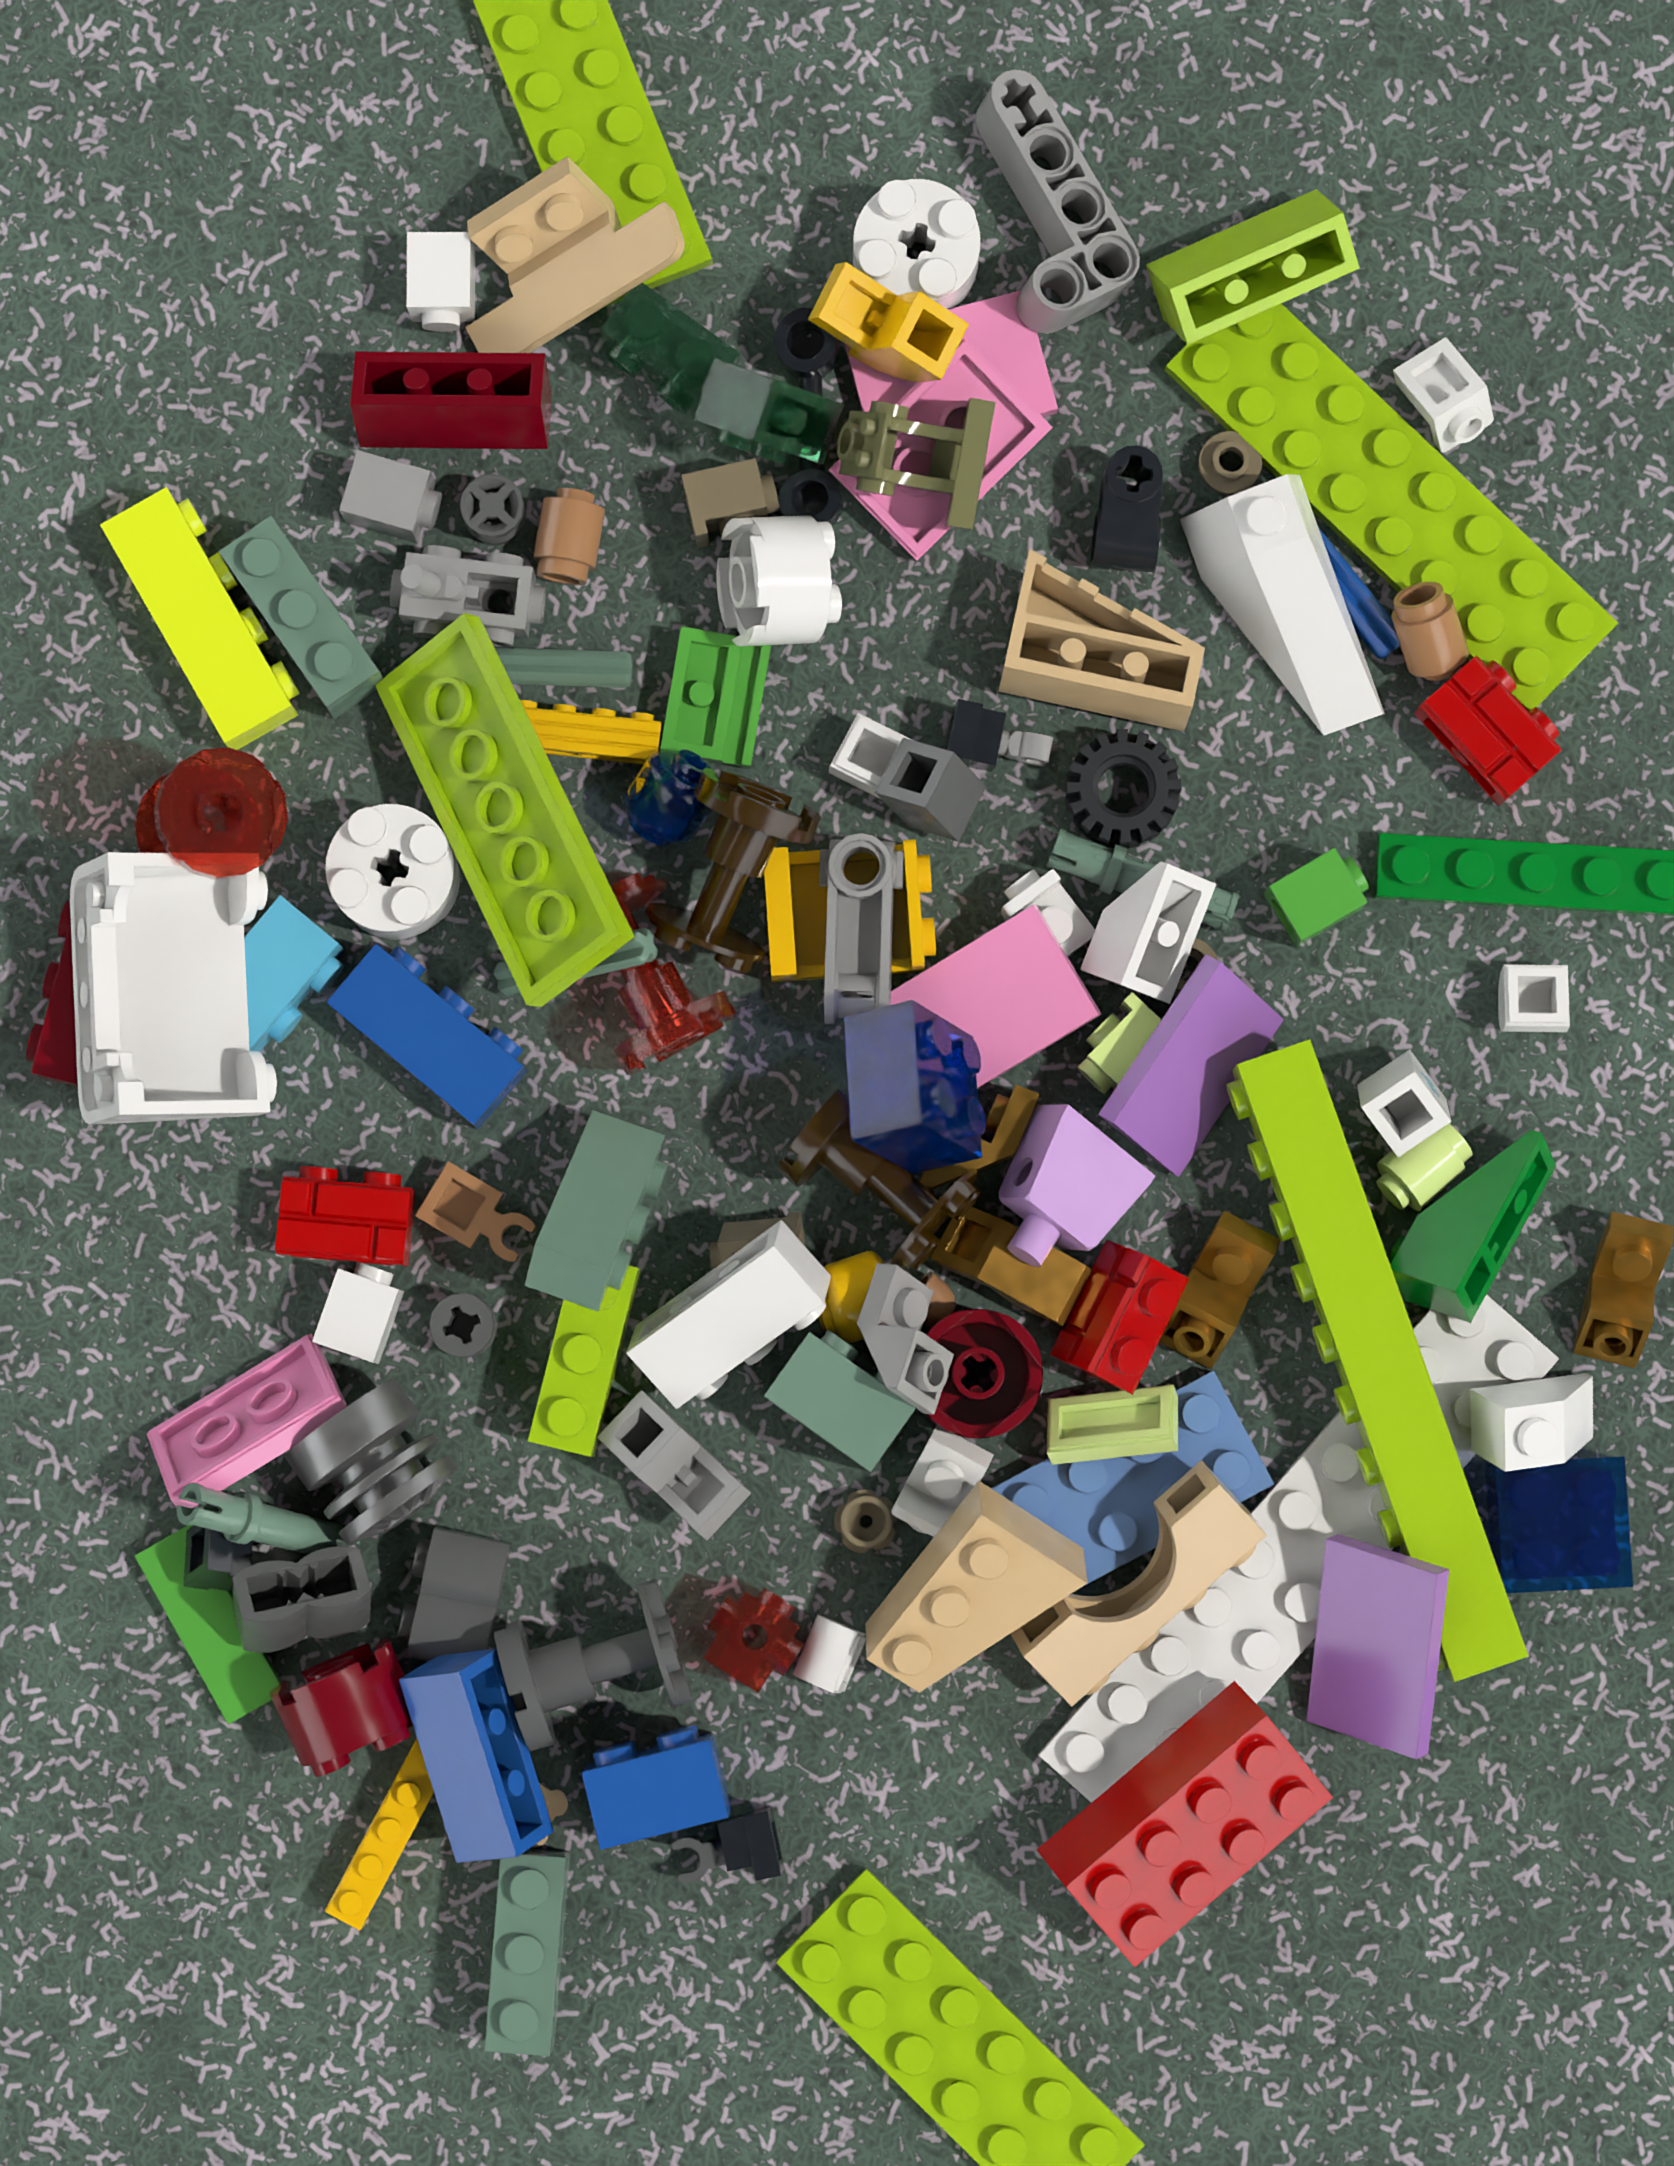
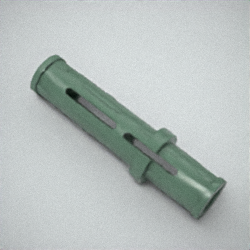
(1119, 871)
(246, 1519)

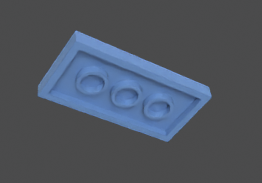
(1110, 1501)

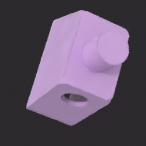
(1067, 1184)

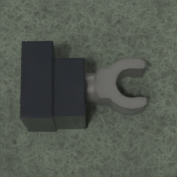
(743, 1843)

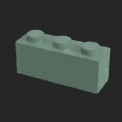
(302, 616)
(598, 1212)
(527, 1953)

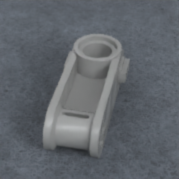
(858, 926)

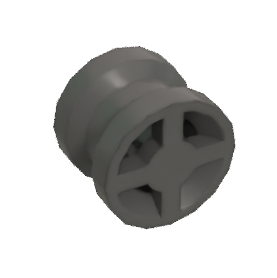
(485, 500)
(476, 1331)

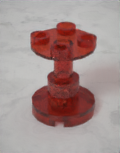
(214, 814)
(658, 996)

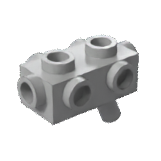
(443, 586)

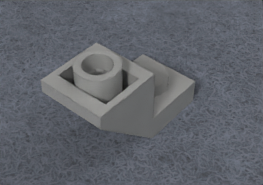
(892, 1325)

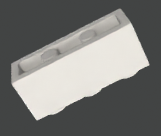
(730, 1316)

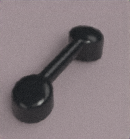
(809, 360)

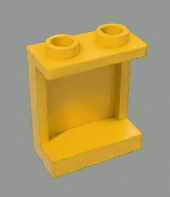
(799, 911)

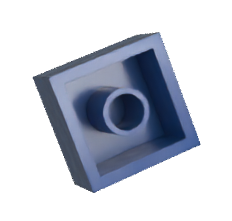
(655, 1788)

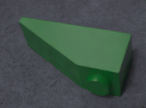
(1469, 1231)

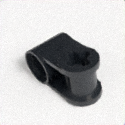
(1126, 521)

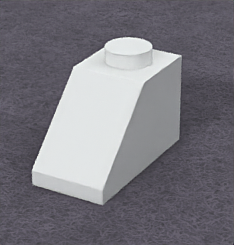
(1150, 932)
(1532, 1421)

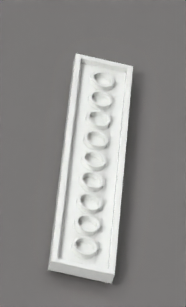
(1268, 1607)

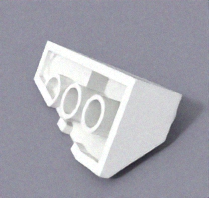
(1279, 587)

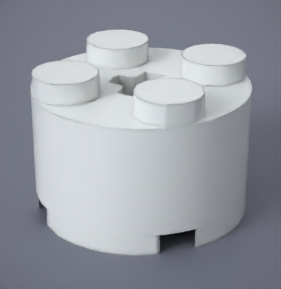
(923, 214)
(778, 580)
(374, 839)

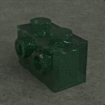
(664, 346)
(766, 414)

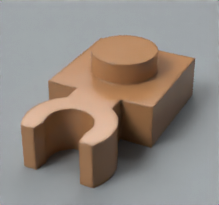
(467, 1208)

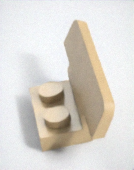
(564, 256)

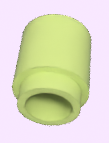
(1424, 1169)

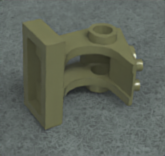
(956, 464)

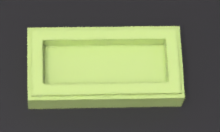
(1112, 1424)

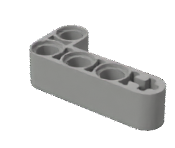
(1022, 122)

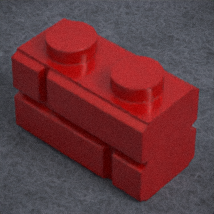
(1489, 728)
(345, 1219)
(1119, 1316)

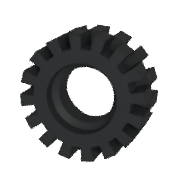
(1130, 751)

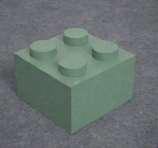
(839, 1399)

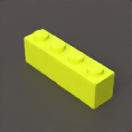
(199, 618)

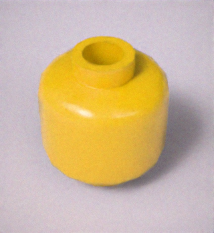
(847, 1294)

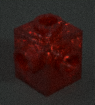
(736, 1656)

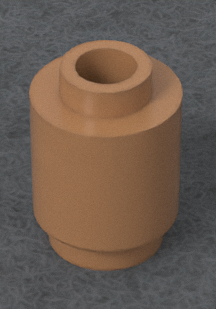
(568, 536)
(1429, 631)

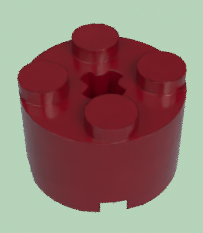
(1014, 1379)
(345, 1707)

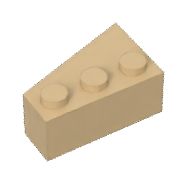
(1096, 654)

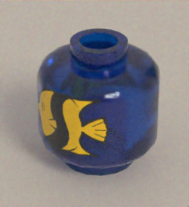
(663, 799)

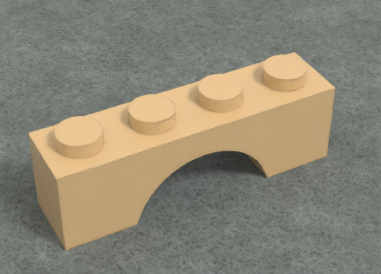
(1089, 1636)

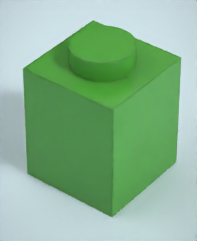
(1317, 896)

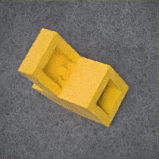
(890, 332)

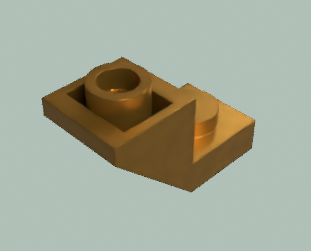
(1008, 1122)
(980, 1252)
(1219, 1289)
(1622, 1289)

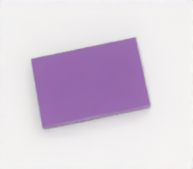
(1183, 1069)
(1377, 1645)

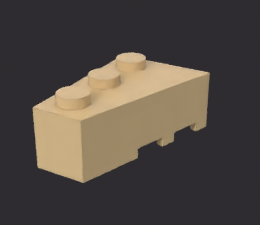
(971, 1588)

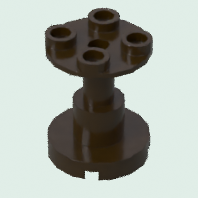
(741, 847)
(829, 1145)

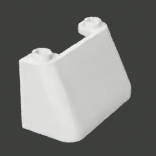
(163, 992)

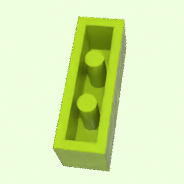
(1252, 266)
(582, 1371)

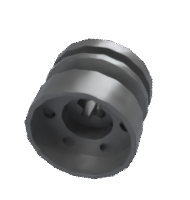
(371, 1462)

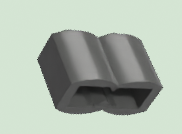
(457, 1594)
(287, 1600)

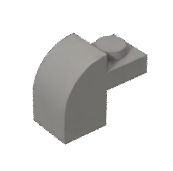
(674, 1464)

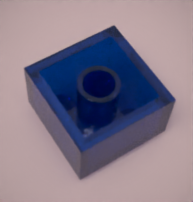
(913, 1087)
(1560, 1525)

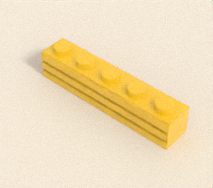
(595, 734)
(383, 1842)

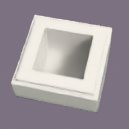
(865, 754)
(1533, 998)
(830, 1655)

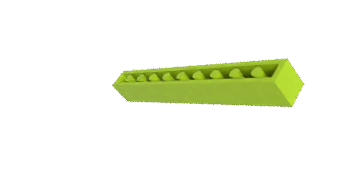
(1373, 1350)

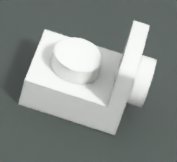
(1446, 394)
(1056, 906)
(940, 1481)

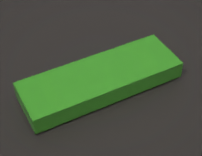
(209, 1631)

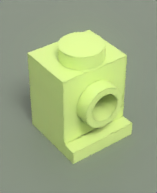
(1118, 1044)

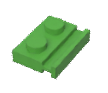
(715, 697)

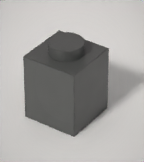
(930, 789)

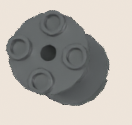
(568, 1672)

